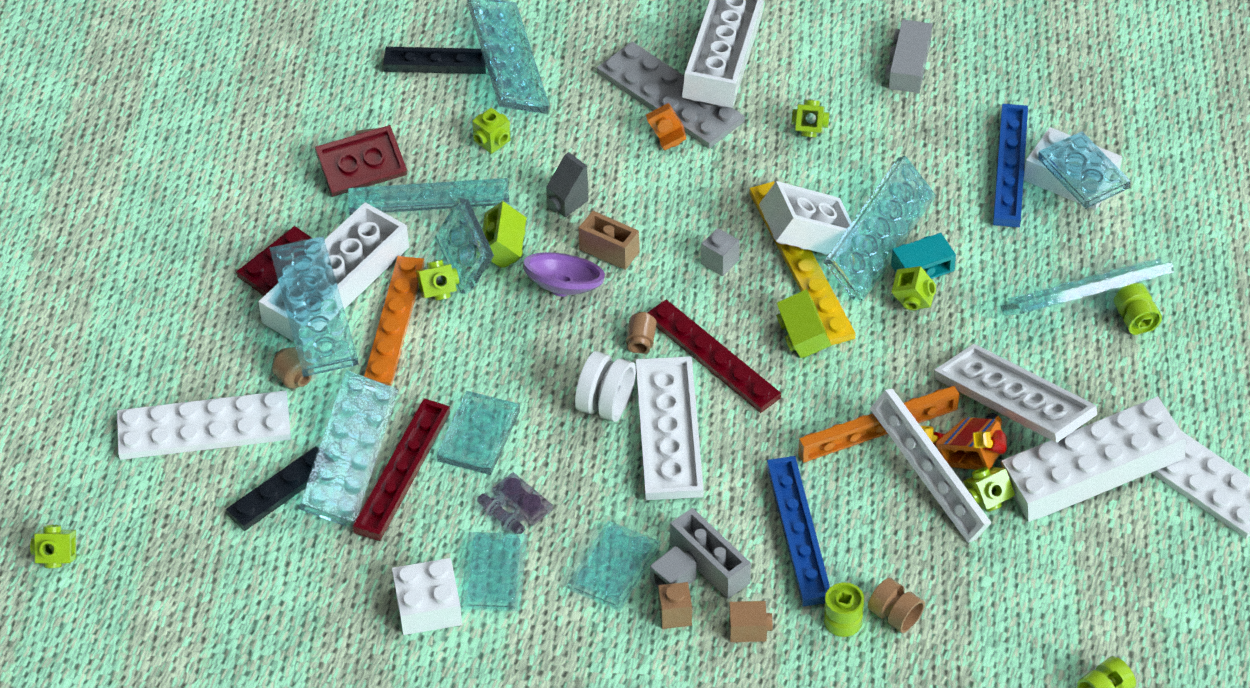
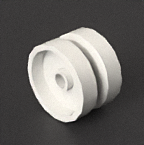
(605, 386)

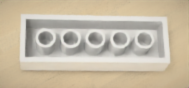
(722, 51)
(358, 255)
(1095, 459)

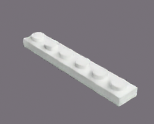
(930, 465)

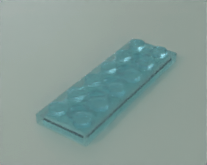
(508, 55)
(879, 228)
(1088, 286)
(313, 306)
(348, 449)

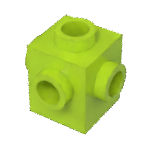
(799, 118)
(491, 130)
(427, 280)
(913, 288)
(989, 487)
(63, 542)

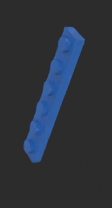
(1010, 165)
(798, 530)

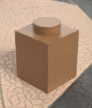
(675, 605)
(749, 621)

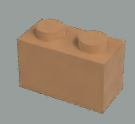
(609, 240)

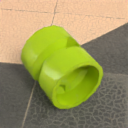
(1137, 308)
(843, 609)
(1109, 674)

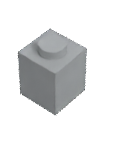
(720, 252)
(673, 568)

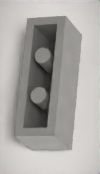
(909, 56)
(712, 552)

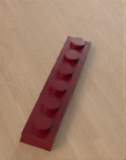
(714, 356)
(401, 470)

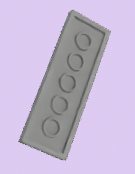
(657, 84)

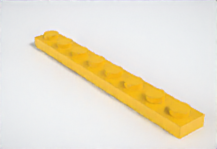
(811, 277)

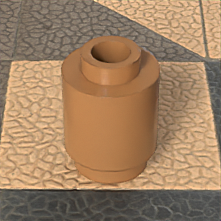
(641, 333)

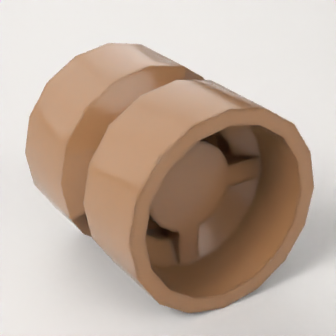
(892, 602)

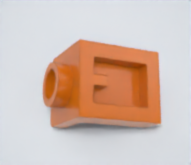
(667, 126)

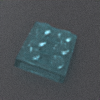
(1084, 169)
(464, 245)
(478, 432)
(613, 565)
(494, 571)

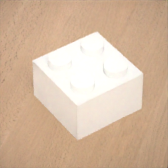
(427, 596)

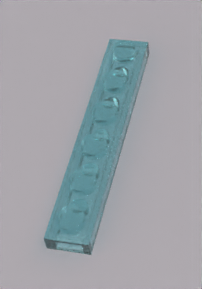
(429, 195)

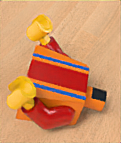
(971, 443)

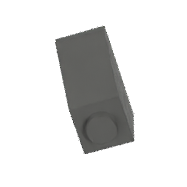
(568, 186)

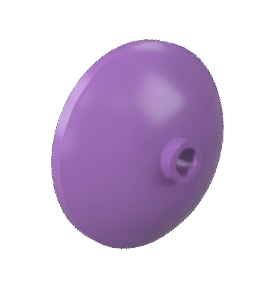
(563, 273)

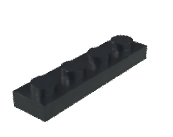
(434, 60)
(273, 492)

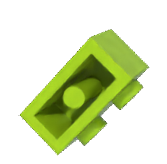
(505, 233)
(803, 324)

